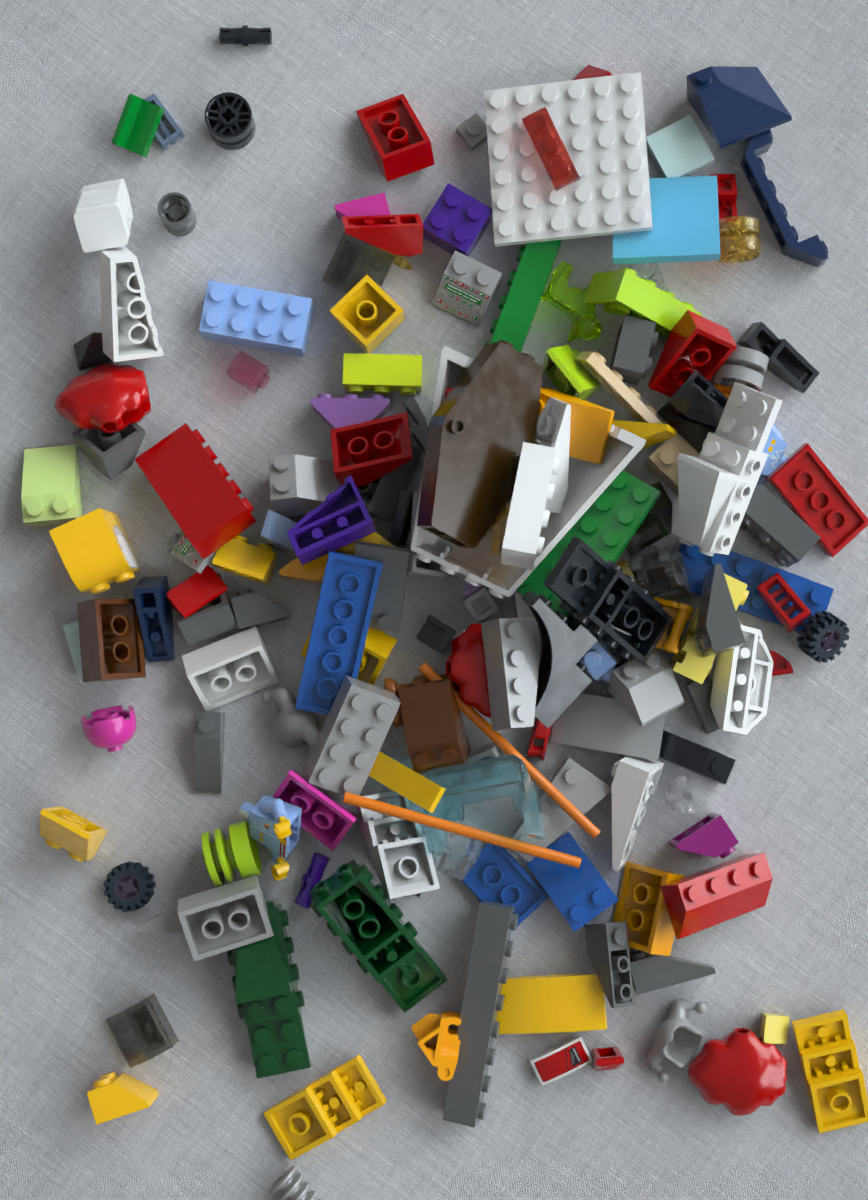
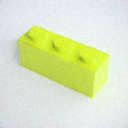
(382, 373)

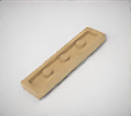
(612, 382)

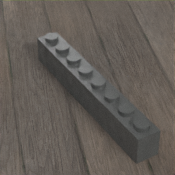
(479, 1012)

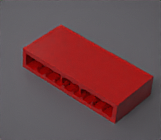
(196, 490)

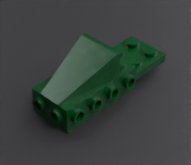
(376, 934)
(271, 1000)

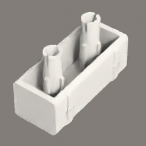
(103, 216)

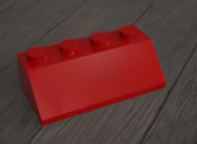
(717, 893)

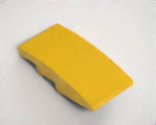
(552, 1004)
(831, 1070)
(325, 1107)

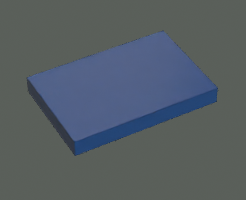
(503, 880)

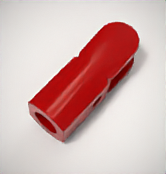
(541, 732)

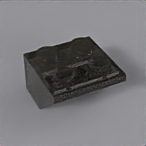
(354, 261)
(142, 1030)

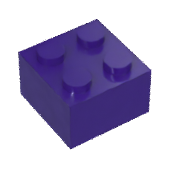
(456, 221)

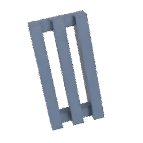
(171, 138)

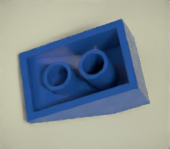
(575, 891)

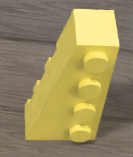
(689, 661)

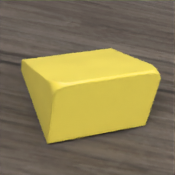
(774, 1028)

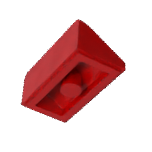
(196, 592)

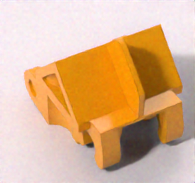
(682, 614)
(439, 1041)

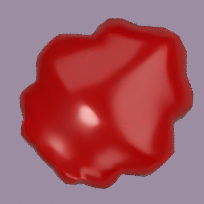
(105, 398)
(468, 669)
(739, 1072)

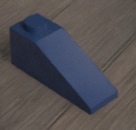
(155, 617)

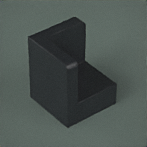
(436, 634)

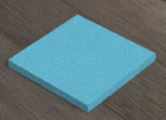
(683, 224)

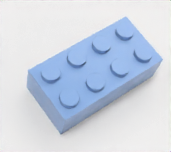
(256, 318)

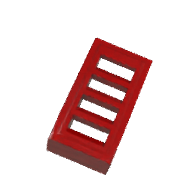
(791, 596)
(606, 1058)

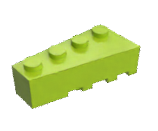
(636, 297)

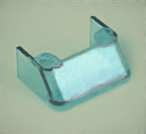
(481, 782)

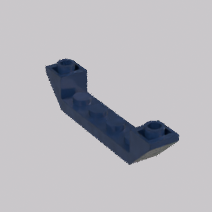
(808, 251)

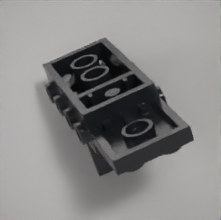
(608, 601)

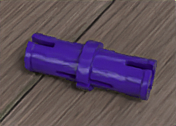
(311, 878)

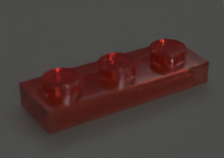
(550, 148)

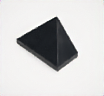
(90, 352)

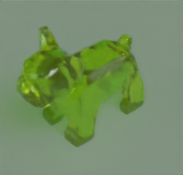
(571, 302)

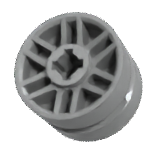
(743, 367)

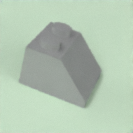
(646, 689)

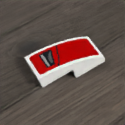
(560, 1061)

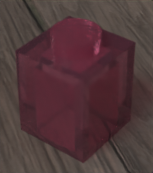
(249, 372)

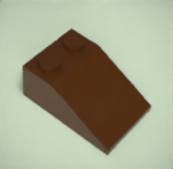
(433, 725)

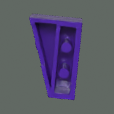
(332, 524)

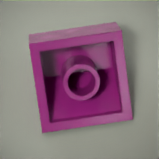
(707, 837)

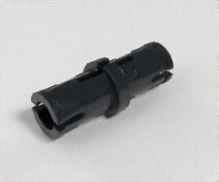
(245, 36)

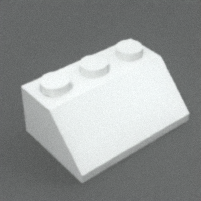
(230, 668)

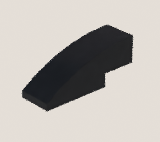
(783, 357)

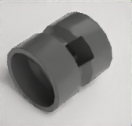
(177, 214)

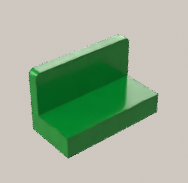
(137, 125)

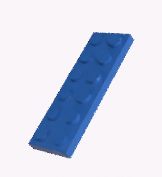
(753, 573)
(338, 629)

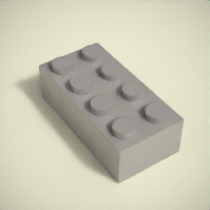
(351, 737)

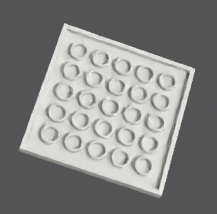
(606, 140)

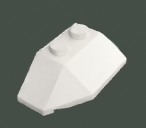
(742, 684)

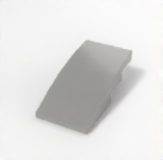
(607, 727)
(398, 849)

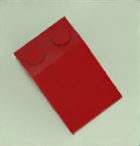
(396, 137)
(691, 346)
(371, 448)

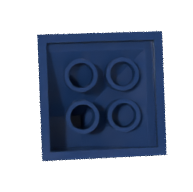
(734, 103)

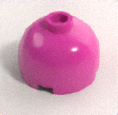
(110, 727)

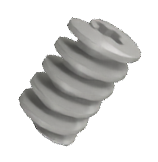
(290, 1188)

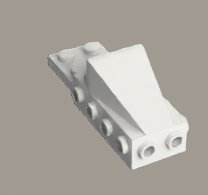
(722, 479)

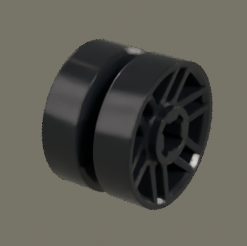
(230, 121)

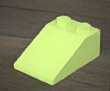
(51, 486)

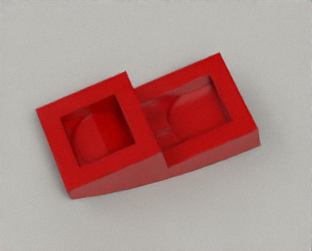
(726, 195)

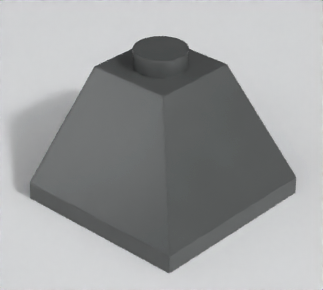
(111, 451)

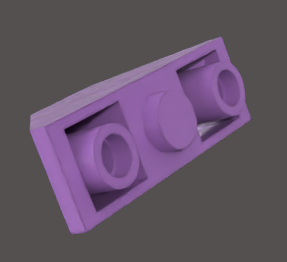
(349, 409)

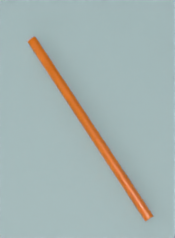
(508, 749)
(462, 830)

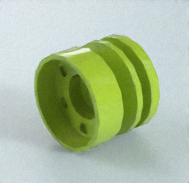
(231, 853)

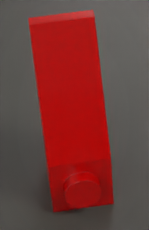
(393, 233)

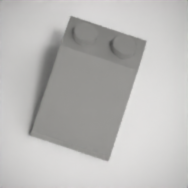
(300, 483)

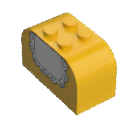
(96, 551)

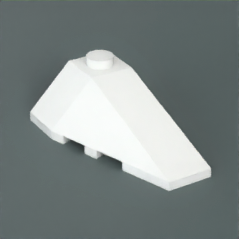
(554, 432)
(630, 789)

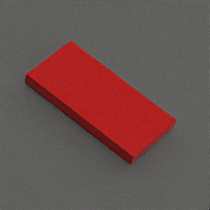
(818, 499)

